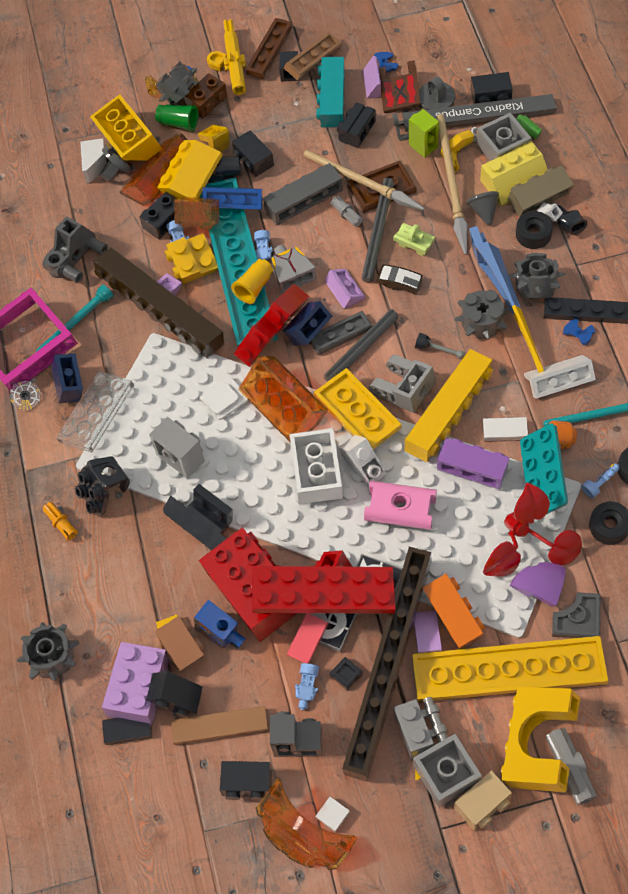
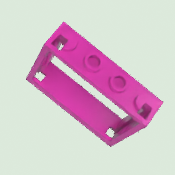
(44, 356)

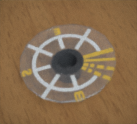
(25, 395)

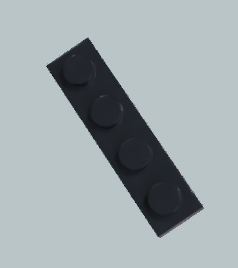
(586, 310)

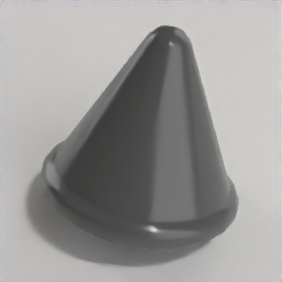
(484, 205)

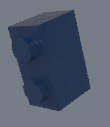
(307, 323)
(67, 378)

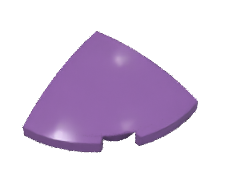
(541, 581)

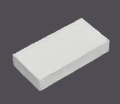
(504, 429)

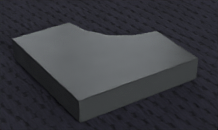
(580, 619)

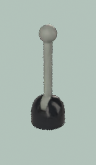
(424, 342)

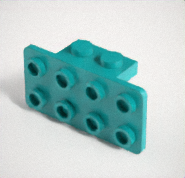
(544, 464)

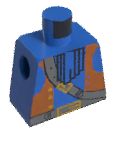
(211, 620)

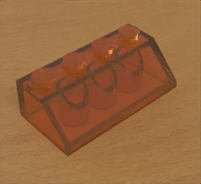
(143, 185)
(281, 397)

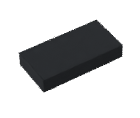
(124, 730)

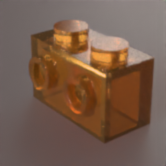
(196, 212)

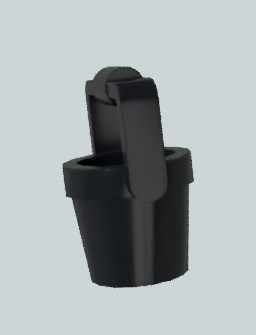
(227, 168)

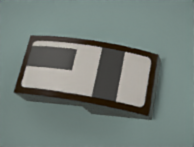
(403, 278)

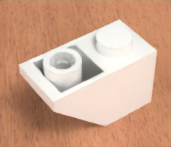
(362, 459)

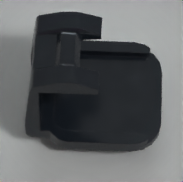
(94, 485)

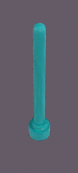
(103, 294)
(591, 414)

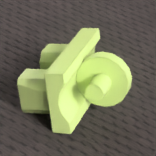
(414, 238)

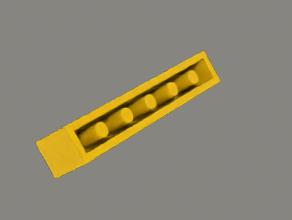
(448, 406)

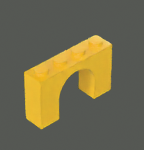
(531, 708)

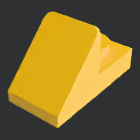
(216, 137)

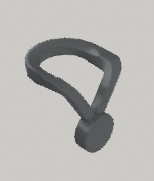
(396, 123)

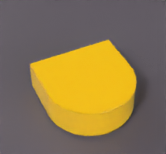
(215, 60)

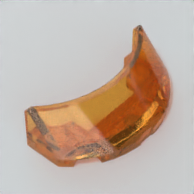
(297, 836)

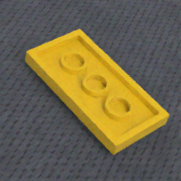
(357, 408)

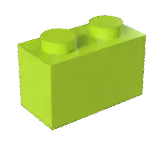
(423, 133)

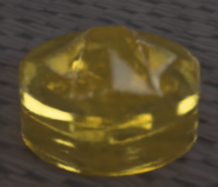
(150, 84)

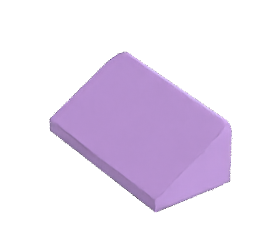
(372, 79)
(344, 287)

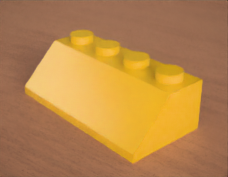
(125, 130)

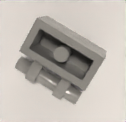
(413, 726)

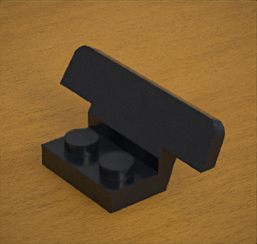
(204, 517)

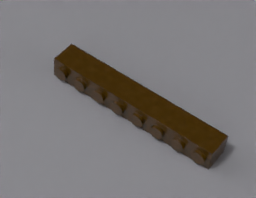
(159, 303)

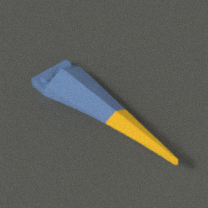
(492, 264)

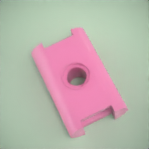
(413, 514)

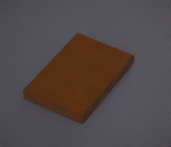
(369, 198)

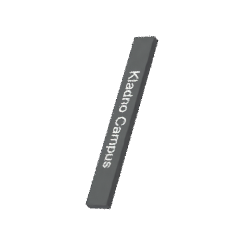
(490, 110)

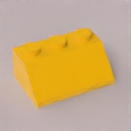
(190, 169)

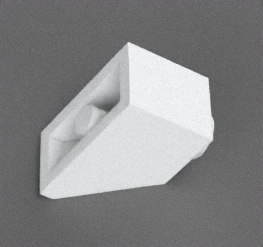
(92, 158)

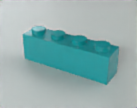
(331, 91)

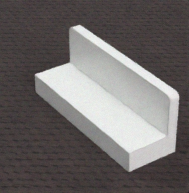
(561, 376)

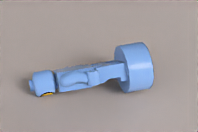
(175, 231)
(262, 239)
(591, 488)
(305, 690)

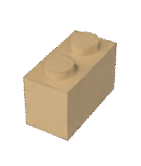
(483, 801)

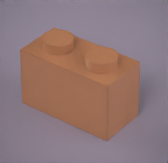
(179, 642)

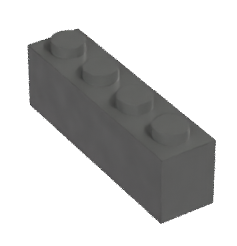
(303, 194)

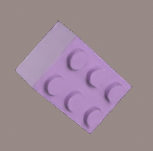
(131, 682)

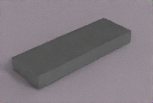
(340, 333)

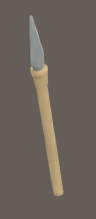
(391, 193)
(460, 225)

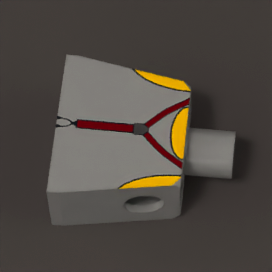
(291, 268)

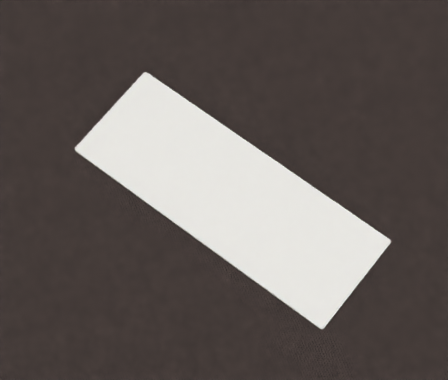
(254, 474)

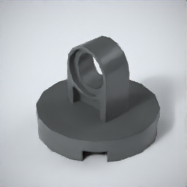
(436, 94)
(115, 163)

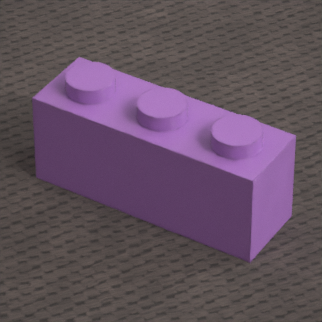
(473, 463)

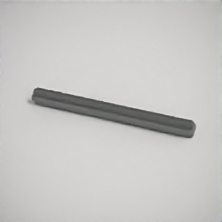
(376, 235)

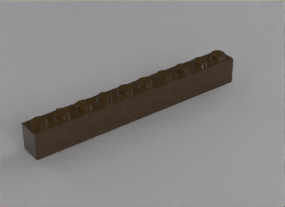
(387, 665)

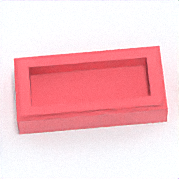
(307, 638)

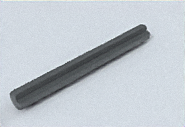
(362, 344)

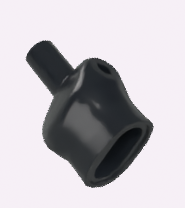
(571, 221)

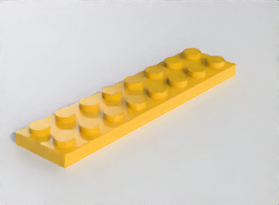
(506, 667)

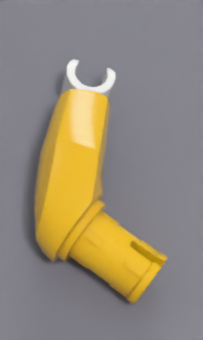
(458, 142)

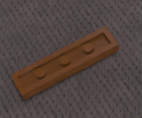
(269, 48)

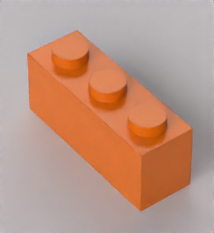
(454, 611)

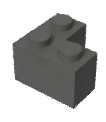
(295, 738)

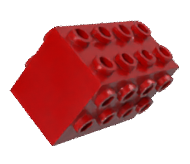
(231, 571)

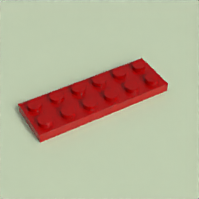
(322, 589)

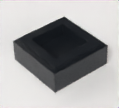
(346, 673)

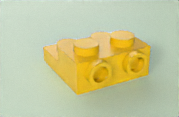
(191, 258)

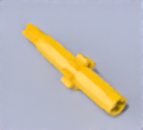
(234, 61)

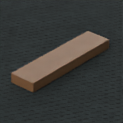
(312, 55)
(219, 725)

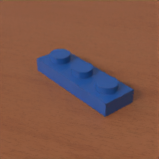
(235, 197)

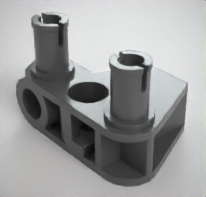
(67, 239)

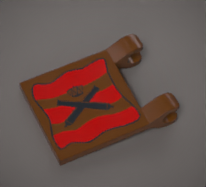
(400, 91)

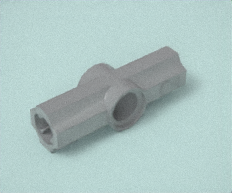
(578, 781)

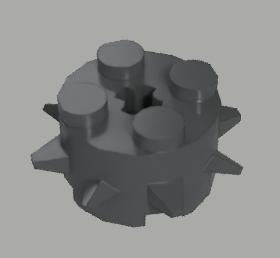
(177, 83)
(537, 276)
(482, 314)
(46, 663)

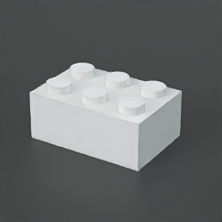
(316, 466)

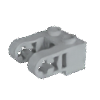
(412, 390)

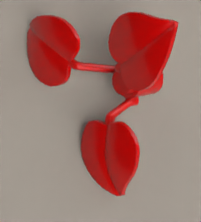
(530, 506)

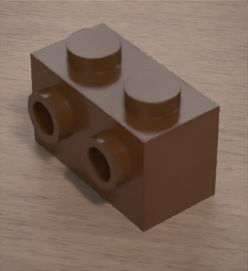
(206, 94)

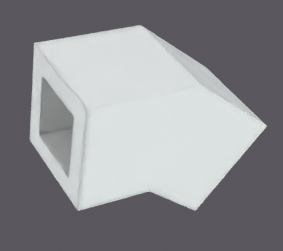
(552, 211)

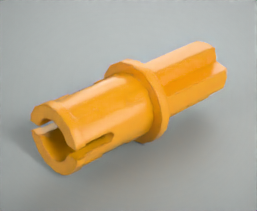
(60, 521)

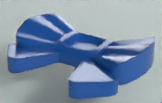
(382, 58)
(583, 335)

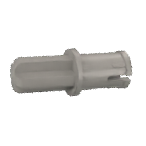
(346, 211)

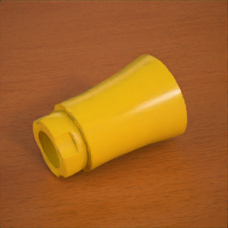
(252, 281)

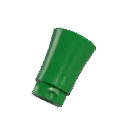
(178, 116)

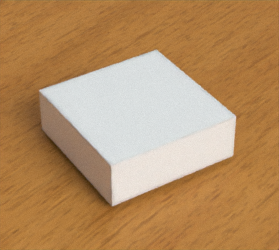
(332, 814)

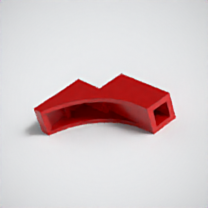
(270, 324)

